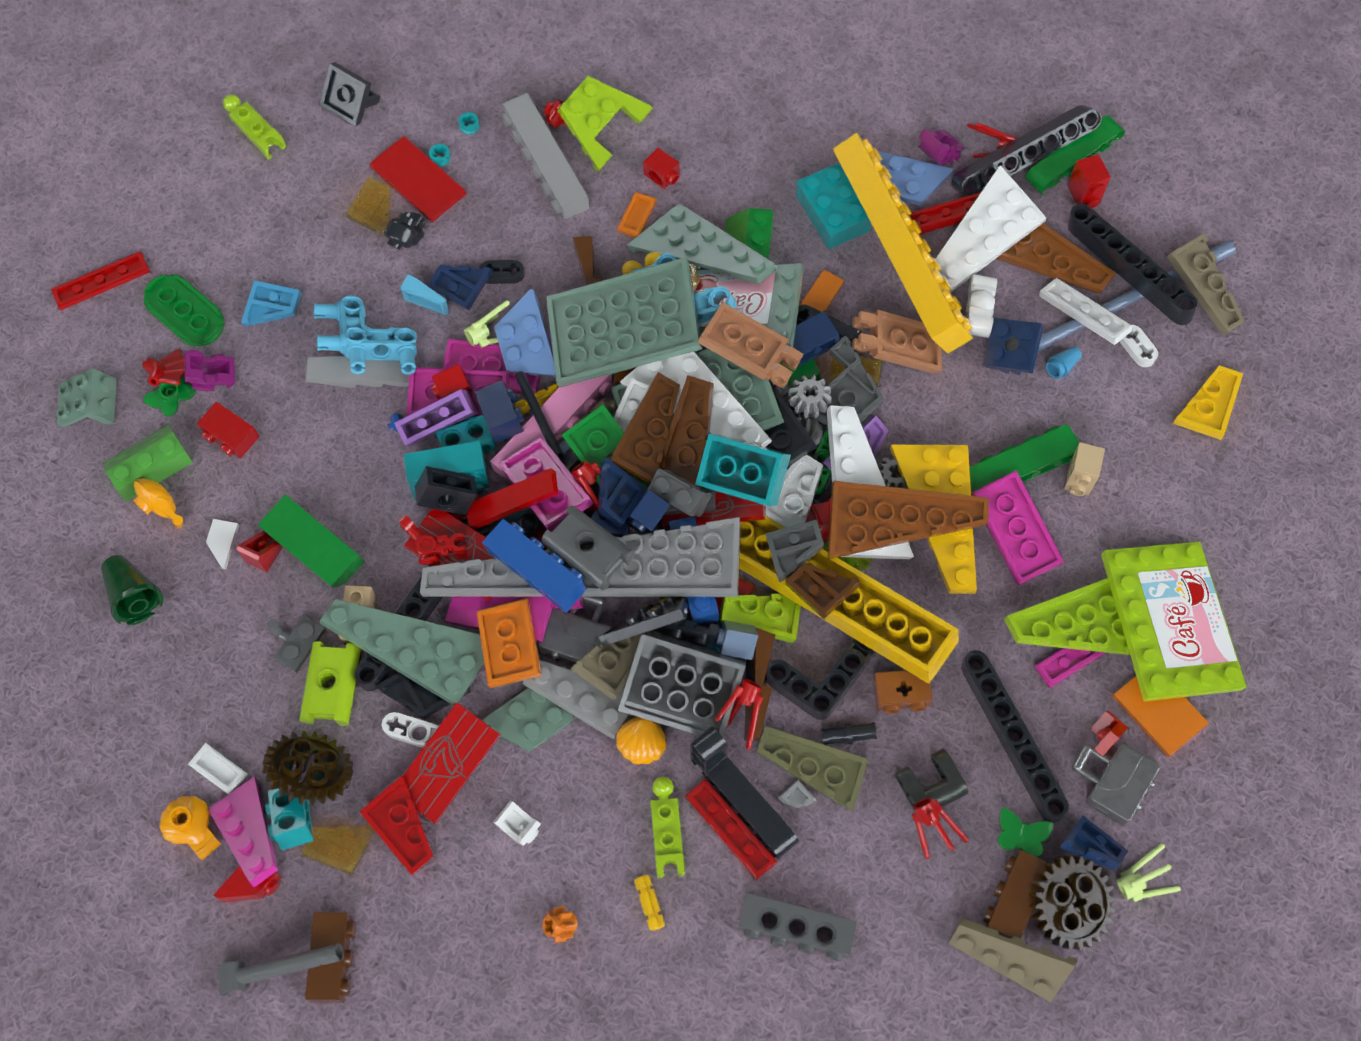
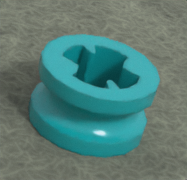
(466, 118)
(440, 148)

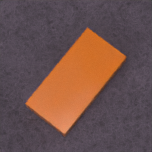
(636, 215)
(823, 291)

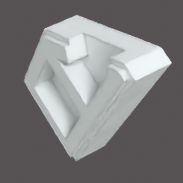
(222, 539)

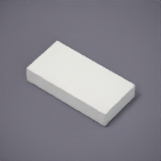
(217, 768)

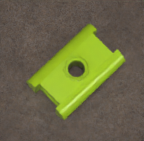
(332, 702)

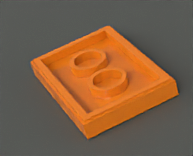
(508, 643)
(1166, 721)

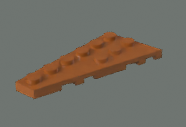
(1056, 257)
(883, 516)

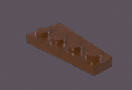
(689, 430)
(645, 436)

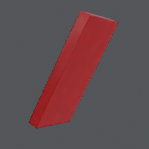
(417, 179)

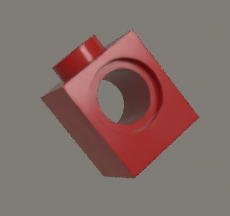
(661, 168)
(450, 381)

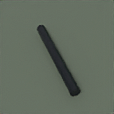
(538, 413)

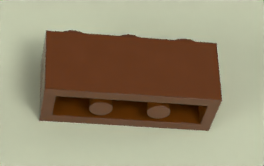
(1013, 901)
(330, 981)

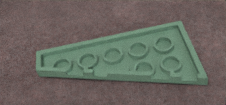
(703, 245)
(426, 652)

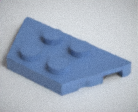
(914, 177)
(525, 338)

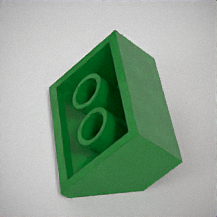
(752, 228)

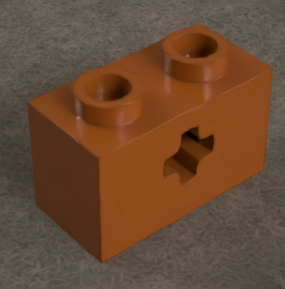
(891, 701)

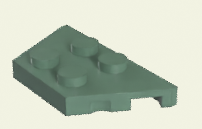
(529, 719)

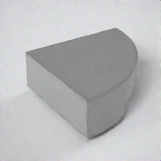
(797, 796)

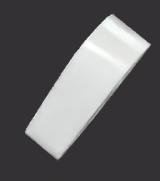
(1140, 345)

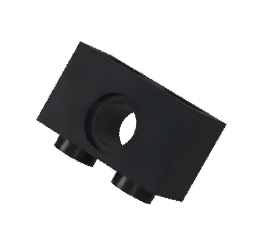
(445, 490)

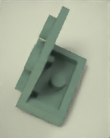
(87, 395)

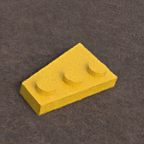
(1212, 405)

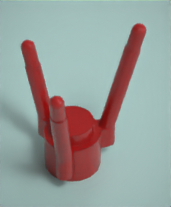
(1004, 138)
(586, 476)
(745, 694)
(928, 812)

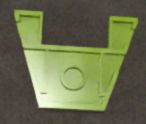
(590, 111)

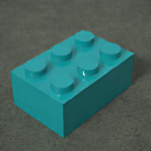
(832, 206)
(459, 458)
(743, 469)

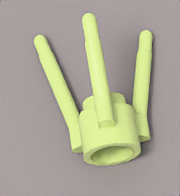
(478, 331)
(1133, 884)

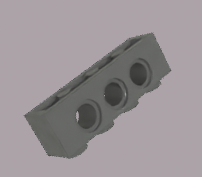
(841, 928)

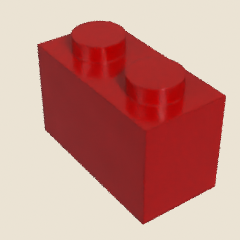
(1089, 181)
(227, 430)

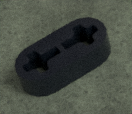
(502, 269)

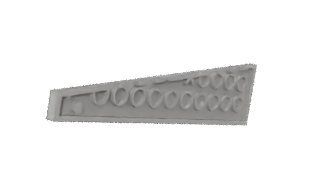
(665, 564)

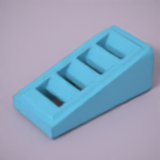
(420, 294)

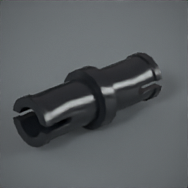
(849, 733)

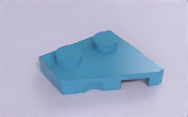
(270, 303)

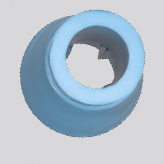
(1062, 363)

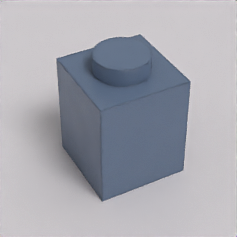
(736, 639)

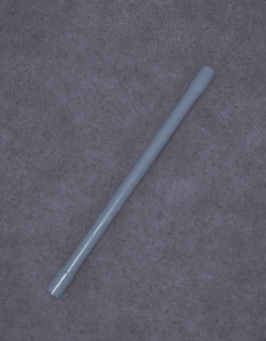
(1047, 339)

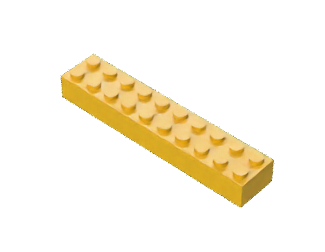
(903, 243)
(870, 614)

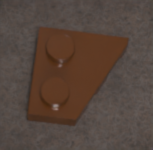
(821, 588)

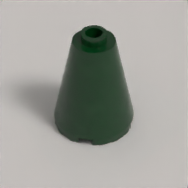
(129, 591)

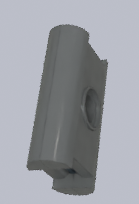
(594, 564)

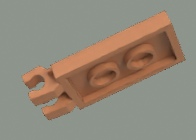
(897, 341)
(750, 345)

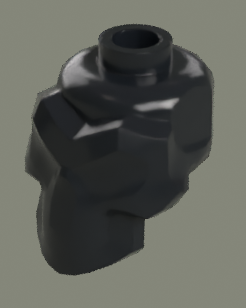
(405, 230)

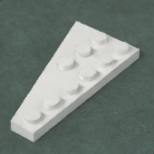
(990, 227)
(727, 415)
(855, 463)

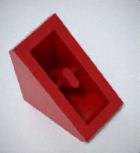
(260, 550)

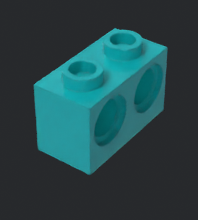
(463, 433)
(289, 820)

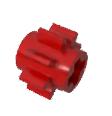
(552, 115)

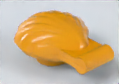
(156, 499)
(641, 741)
(196, 828)

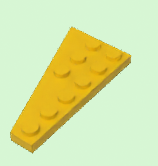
(944, 471)

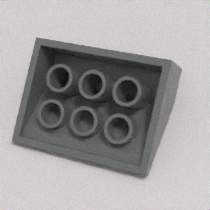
(680, 683)

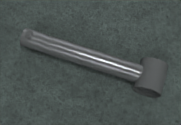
(236, 975)

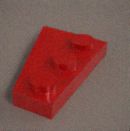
(399, 825)

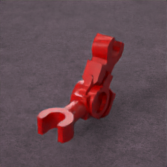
(429, 546)

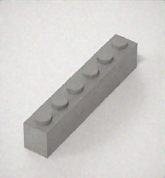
(546, 157)

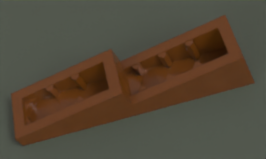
(584, 252)
(756, 672)

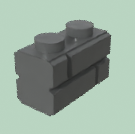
(680, 492)

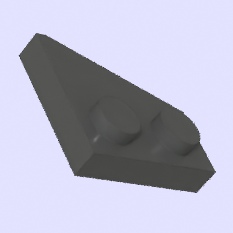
(794, 547)

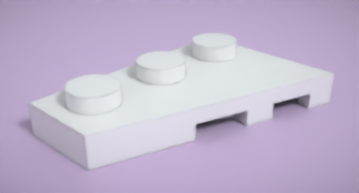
(796, 493)

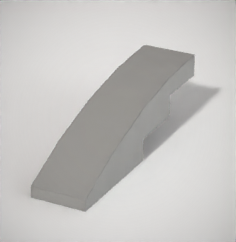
(337, 372)

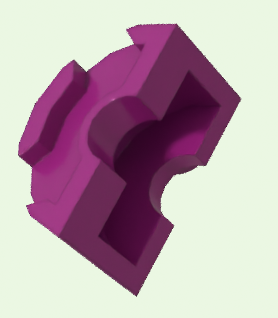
(940, 146)
(208, 372)

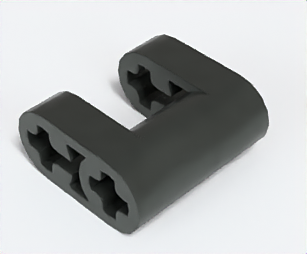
(945, 791)

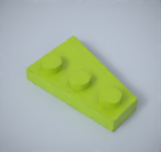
(770, 613)

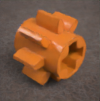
(559, 924)

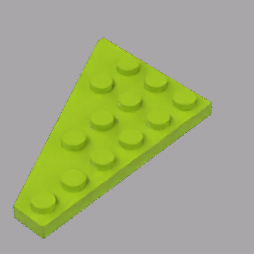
(1074, 620)

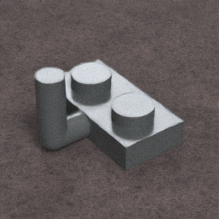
(297, 643)

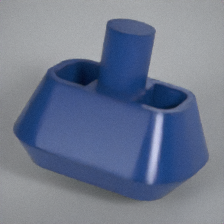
(395, 417)

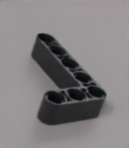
(824, 691)
(710, 754)

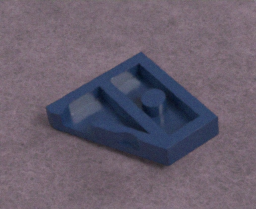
(460, 283)
(617, 493)
(1094, 844)

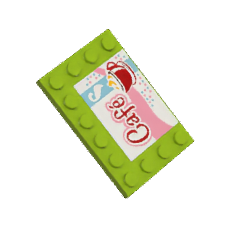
(1172, 621)

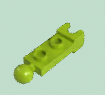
(253, 125)
(666, 827)

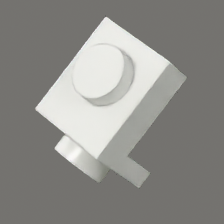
(517, 824)

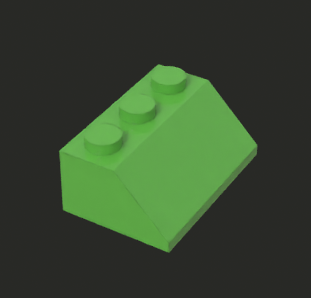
(150, 458)

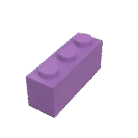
(436, 417)

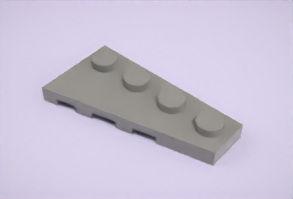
(579, 698)

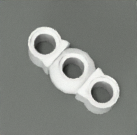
(981, 304)

